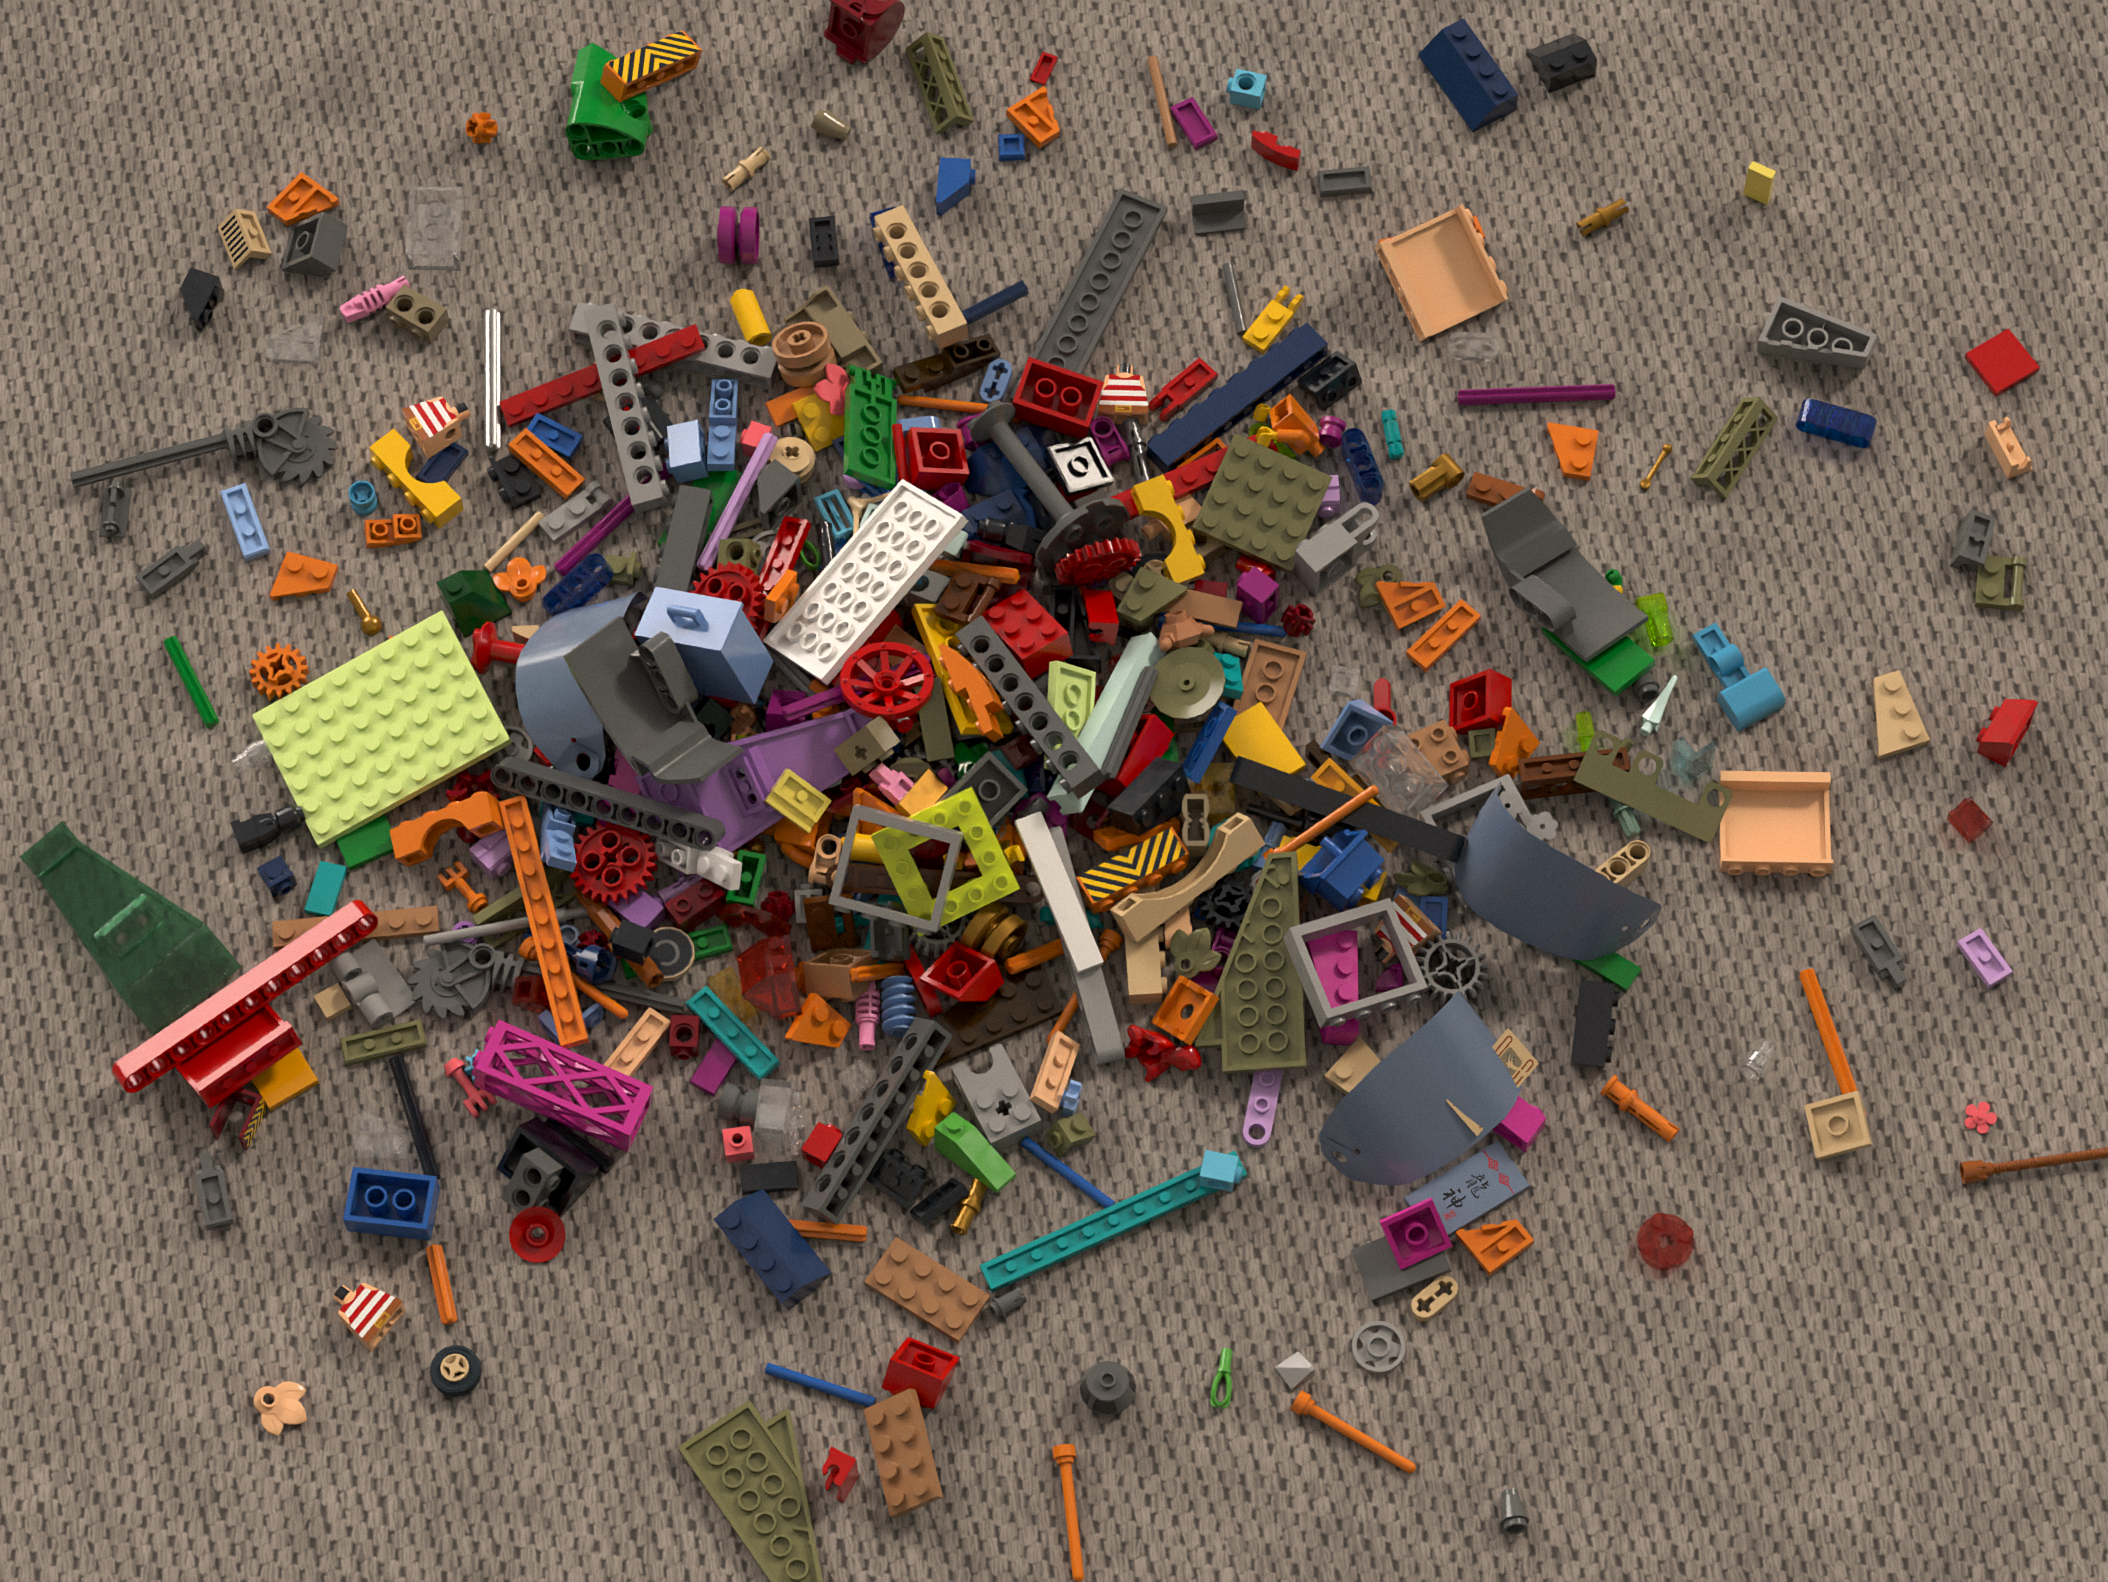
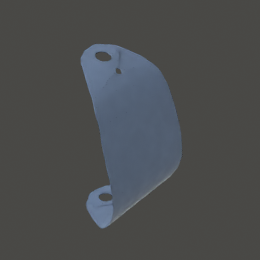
(1544, 893)
(1401, 1106)

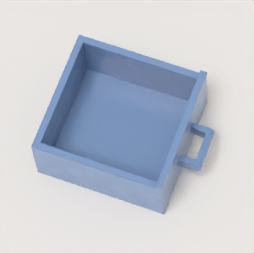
(713, 641)

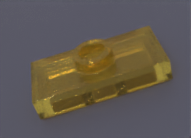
(728, 989)

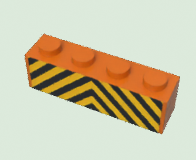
(650, 66)
(1133, 871)

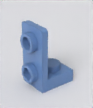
(591, 1017)

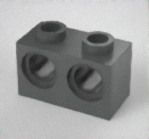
(533, 1181)

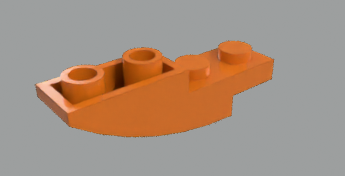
(975, 689)

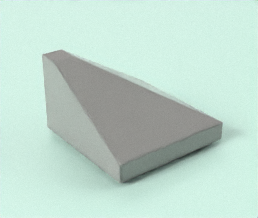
(1295, 1370)

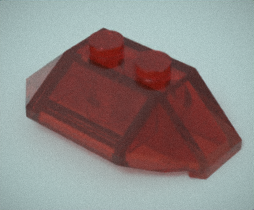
(770, 977)

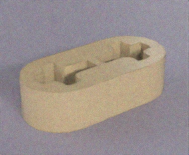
(1430, 1293)

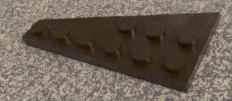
(1015, 1006)

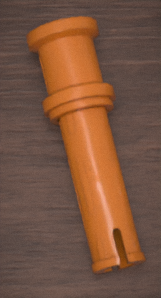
(1629, 1101)

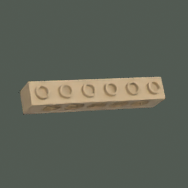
(952, 325)

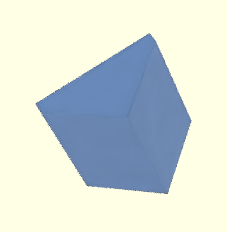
(1353, 729)

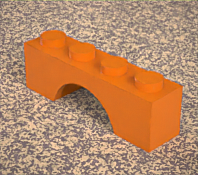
(416, 839)

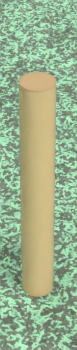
(513, 542)

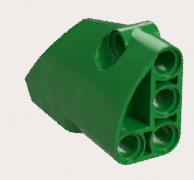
(596, 120)

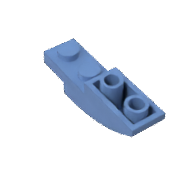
(723, 425)
(556, 837)

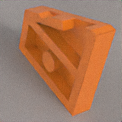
(781, 597)

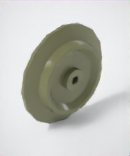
(1188, 683)

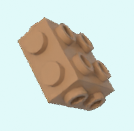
(1441, 749)

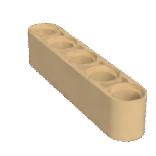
(1625, 864)

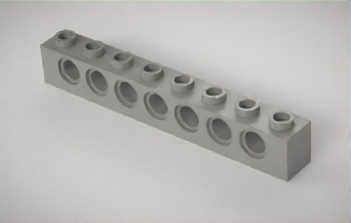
(598, 322)
(708, 362)

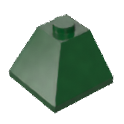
(472, 599)

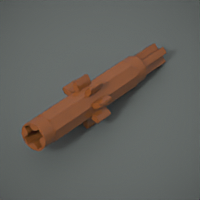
(606, 922)

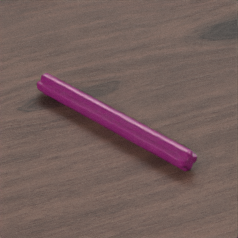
(1536, 394)
(600, 530)
(832, 696)

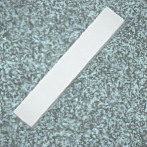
(1059, 892)

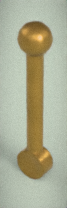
(1645, 483)

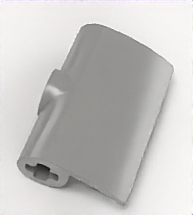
(372, 983)

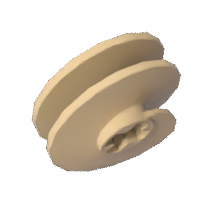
(796, 456)

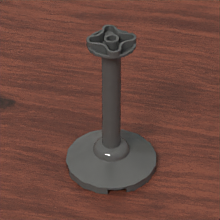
(1073, 528)

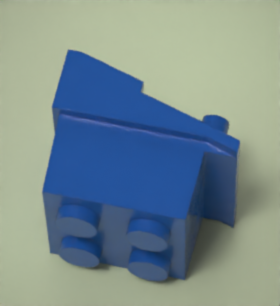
(1342, 869)

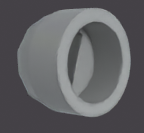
(786, 431)

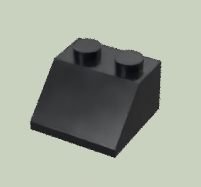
(1563, 62)

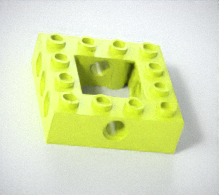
(962, 811)

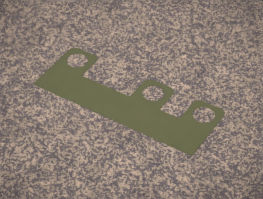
(1643, 795)

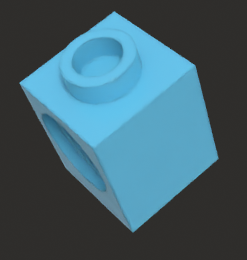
(1246, 79)
(1220, 1171)

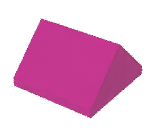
(1415, 1233)

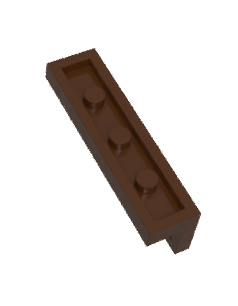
(1556, 769)

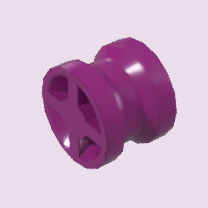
(1331, 431)

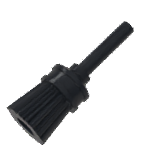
(1300, 823)

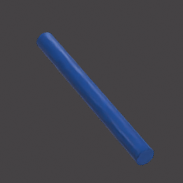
(1067, 1173)
(820, 1385)

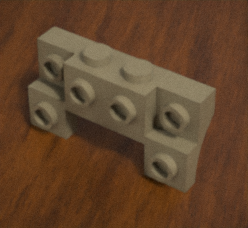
(848, 342)

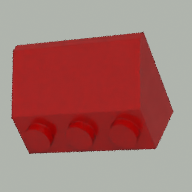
(1148, 742)

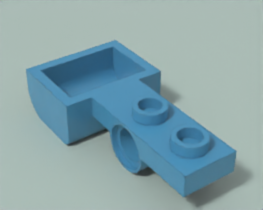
(1744, 696)

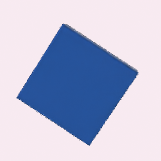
(1011, 147)

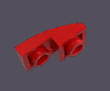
(1267, 146)

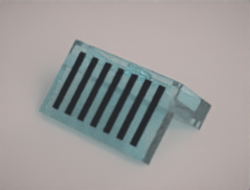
(1689, 763)

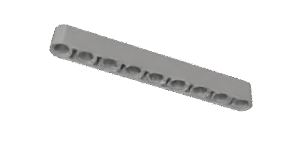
(1090, 984)

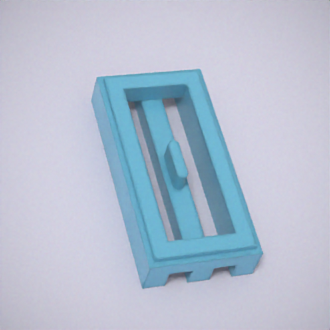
(844, 532)

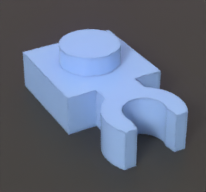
(1071, 1098)

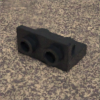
(1330, 380)
(514, 481)
(898, 1177)

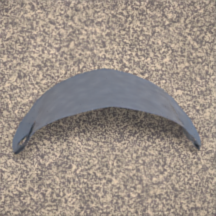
(549, 694)

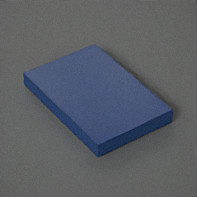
(1208, 741)

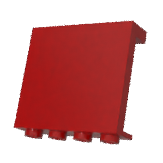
(238, 1055)

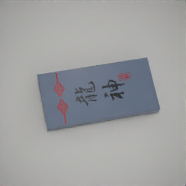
(1472, 1188)

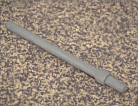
(498, 927)

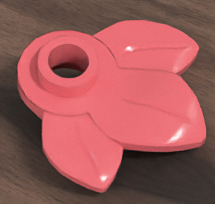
(833, 388)

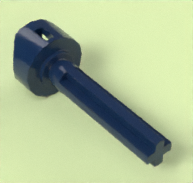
(995, 302)
(589, 961)

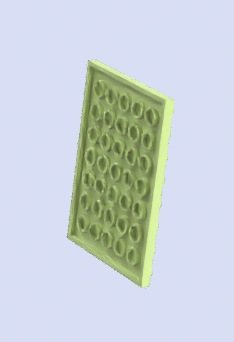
(381, 729)

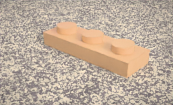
(639, 1043)
(1054, 1072)

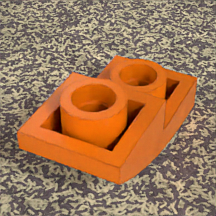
(394, 531)

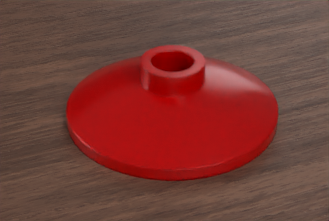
(537, 1248)

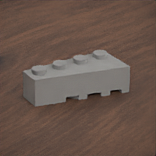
(1814, 336)

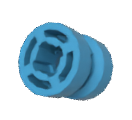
(363, 498)

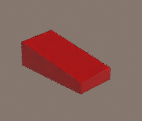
(1044, 68)

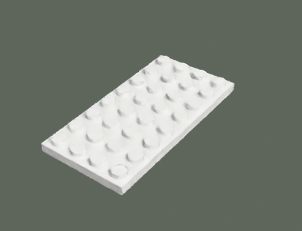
(865, 581)

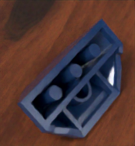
(993, 473)
(1007, 506)

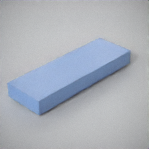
(245, 522)

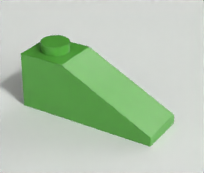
(972, 1152)

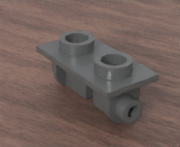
(115, 511)

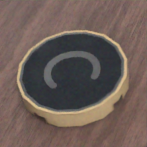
(672, 952)

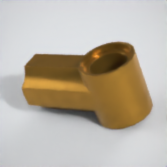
(1441, 474)

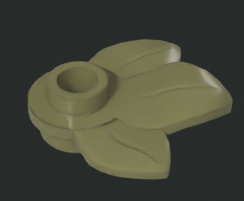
(1368, 577)
(1422, 880)
(1196, 949)

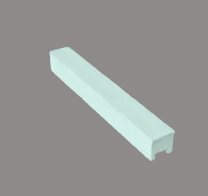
(1108, 713)

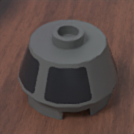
(1107, 1388)

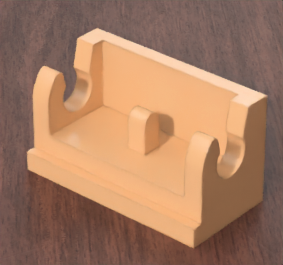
(2007, 448)

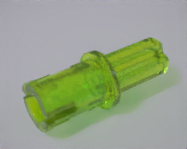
(1585, 729)

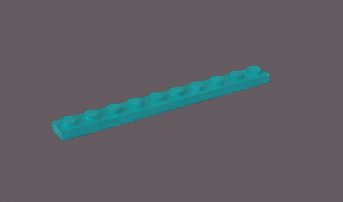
(1096, 1229)

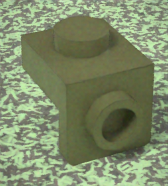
(1069, 1133)

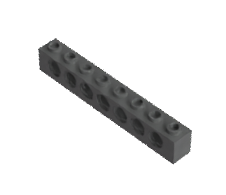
(1085, 774)
(876, 1121)

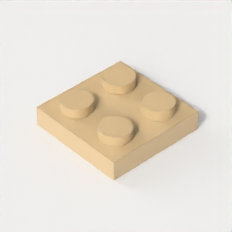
(1838, 1125)

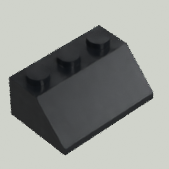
(577, 1170)

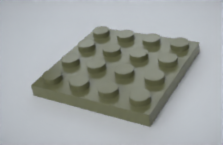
(1261, 503)

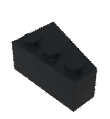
(1069, 611)
(1150, 798)
(1594, 1024)

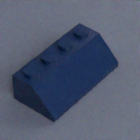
(1469, 76)
(773, 1247)

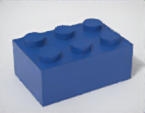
(391, 1203)

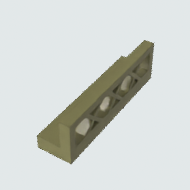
(947, 80)
(1732, 440)
(508, 905)

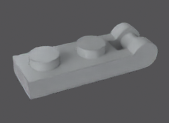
(575, 512)

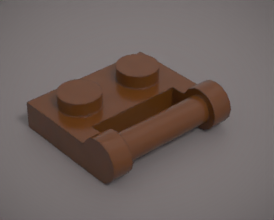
(961, 594)
(822, 924)

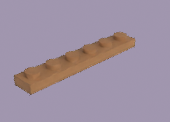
(391, 925)

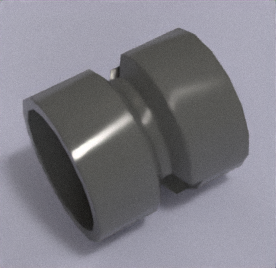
(738, 1104)

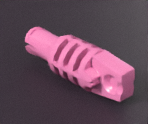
(369, 301)
(868, 1016)

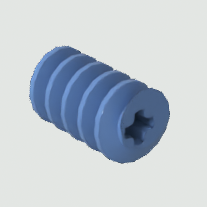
(895, 1005)

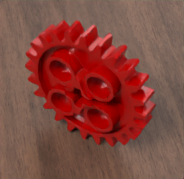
(1098, 562)
(734, 582)
(631, 874)

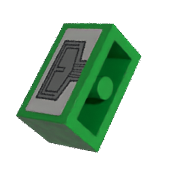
(752, 879)

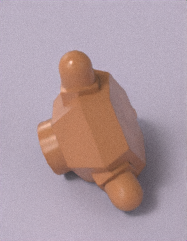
(1181, 631)

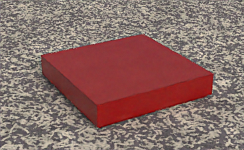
(2002, 362)

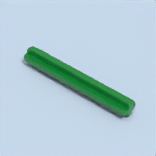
(191, 681)

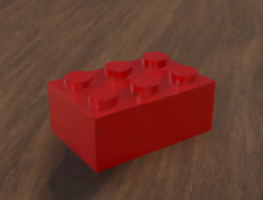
(1057, 398)
(1029, 632)

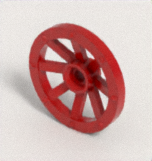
(886, 684)

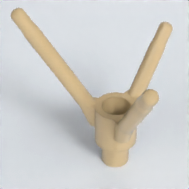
(859, 506)

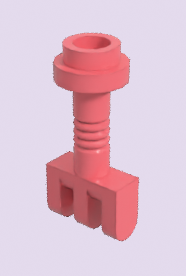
(454, 1068)

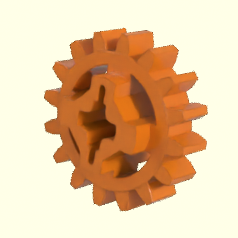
(274, 662)

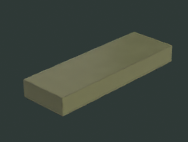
(935, 725)
(383, 1042)

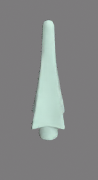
(1654, 713)

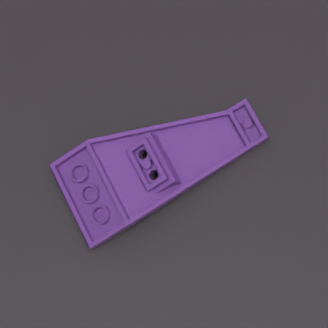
(727, 794)

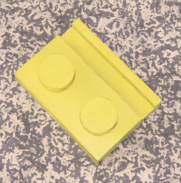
(797, 800)

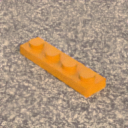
(1334, 777)

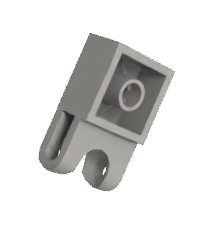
(1335, 548)
(995, 1093)

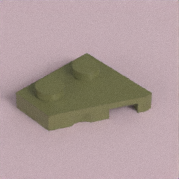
(1148, 595)

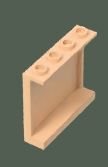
(1442, 272)
(1775, 823)

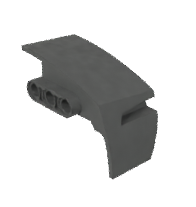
(1554, 579)
(646, 704)

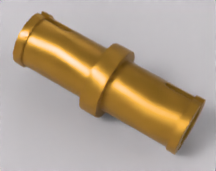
(1602, 217)
(969, 1207)

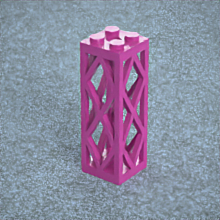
(569, 1068)

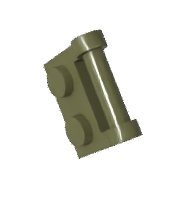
(1990, 583)

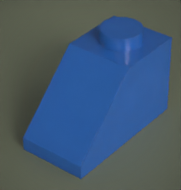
(953, 183)

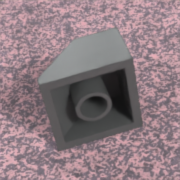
(315, 246)
(778, 494)

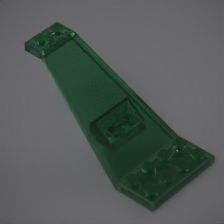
(160, 965)

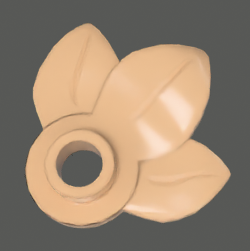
(285, 1406)

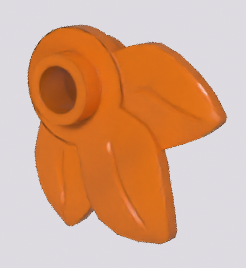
(520, 579)

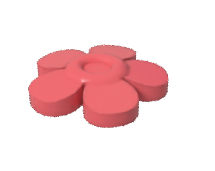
(1979, 1117)

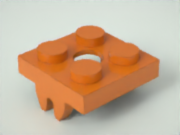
(1184, 994)

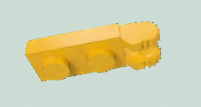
(1272, 321)

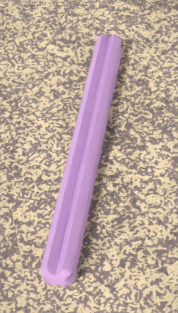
(737, 501)

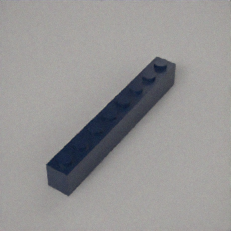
(1237, 398)

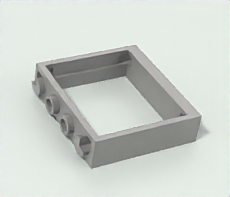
(1460, 802)
(908, 825)
(1361, 1009)

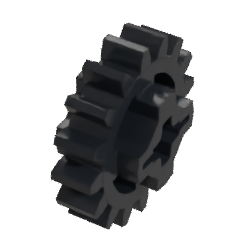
(1226, 907)

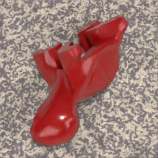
(1158, 1052)

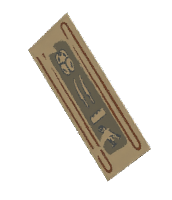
(1516, 1060)

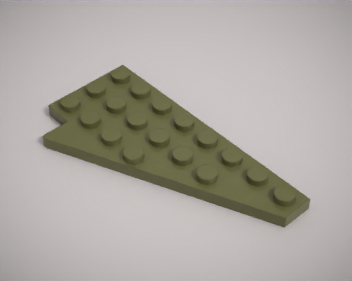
(1260, 992)
(759, 1488)

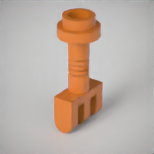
(476, 902)

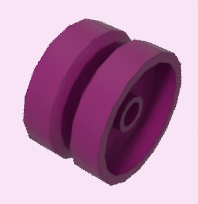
(737, 235)

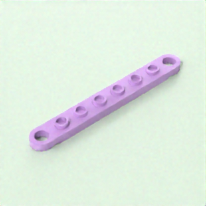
(1262, 1106)

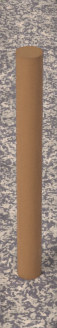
(1162, 101)

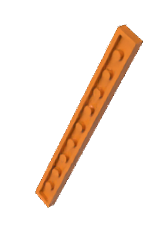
(543, 922)

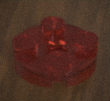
(1660, 1226)

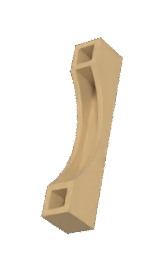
(1231, 845)

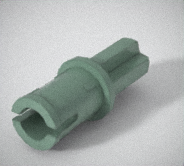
(1625, 817)

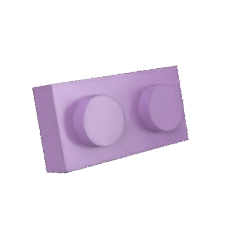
(1984, 958)

